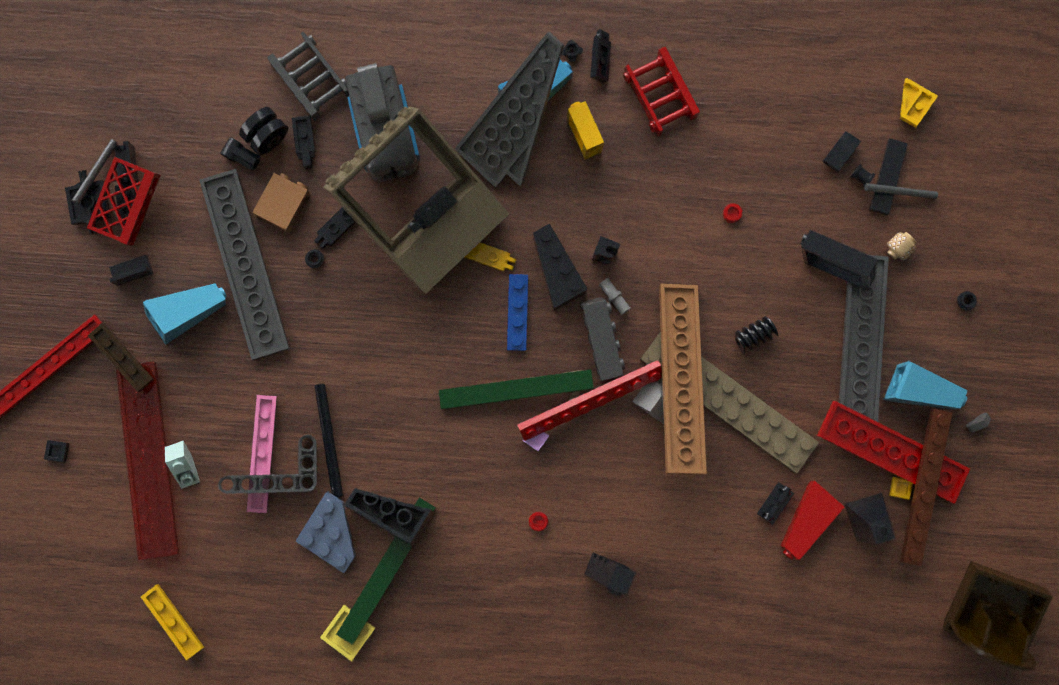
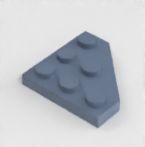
(329, 533)

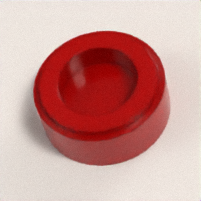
(732, 213)
(538, 521)

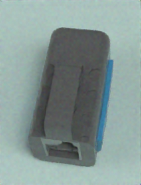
(373, 102)

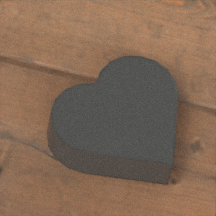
(979, 422)

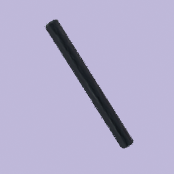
(328, 440)

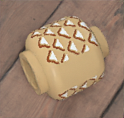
(901, 246)

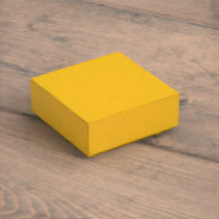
(900, 488)

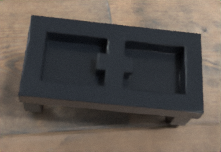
(127, 153)
(605, 248)

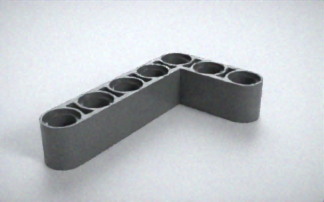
(278, 478)

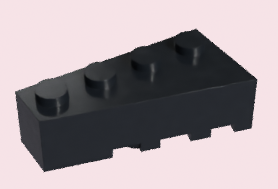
(558, 270)
(395, 517)
(611, 574)

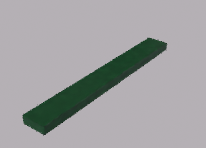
(516, 389)
(376, 586)

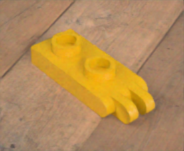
(491, 257)

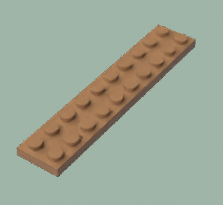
(682, 380)

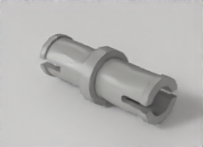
(614, 296)

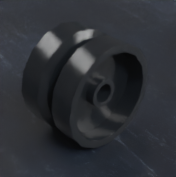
(263, 131)

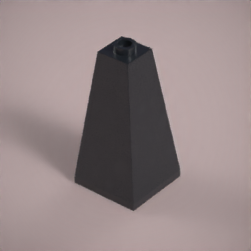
(870, 520)

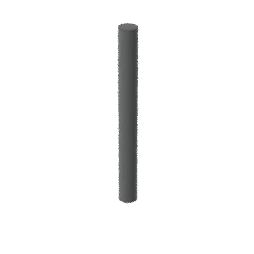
(94, 172)
(901, 191)

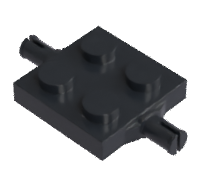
(83, 211)

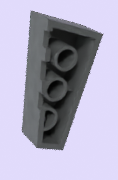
(602, 338)

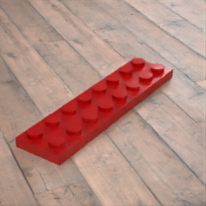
(887, 449)

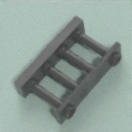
(302, 92)

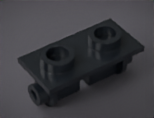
(775, 503)

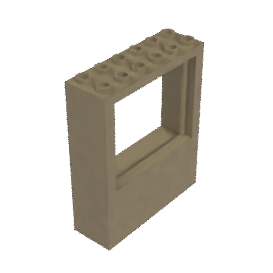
(434, 251)

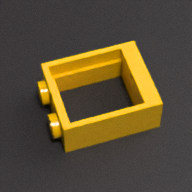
(584, 129)

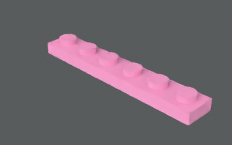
(262, 450)

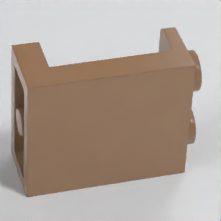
(281, 202)

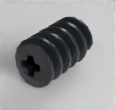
(755, 333)

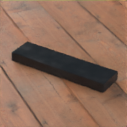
(888, 175)

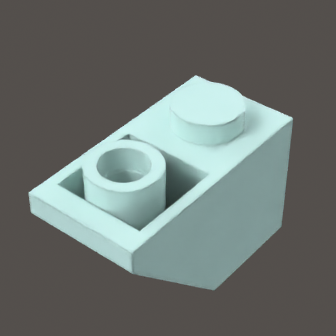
(181, 464)

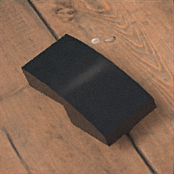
(841, 151)

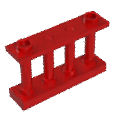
(671, 76)

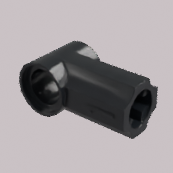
(237, 152)

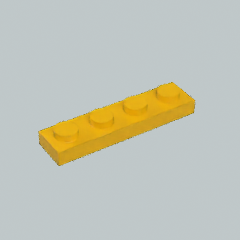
(172, 622)

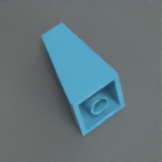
(182, 310)
(921, 387)

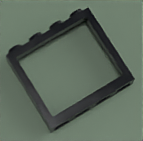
(839, 259)

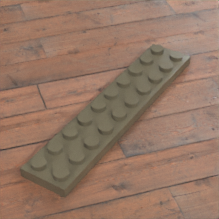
(748, 414)

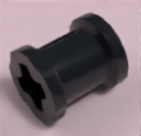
(862, 175)

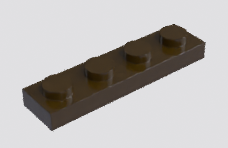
(121, 357)

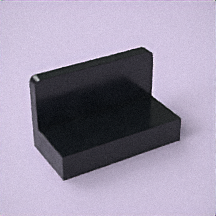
(130, 270)

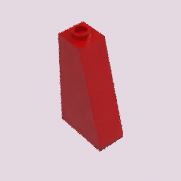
(810, 520)

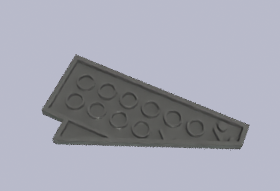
(508, 128)

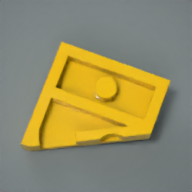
(915, 102)

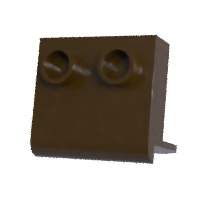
(998, 615)

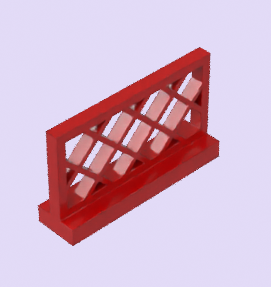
(138, 209)

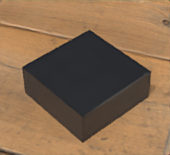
(56, 451)

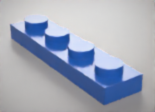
(517, 312)

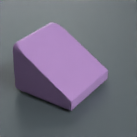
(538, 441)

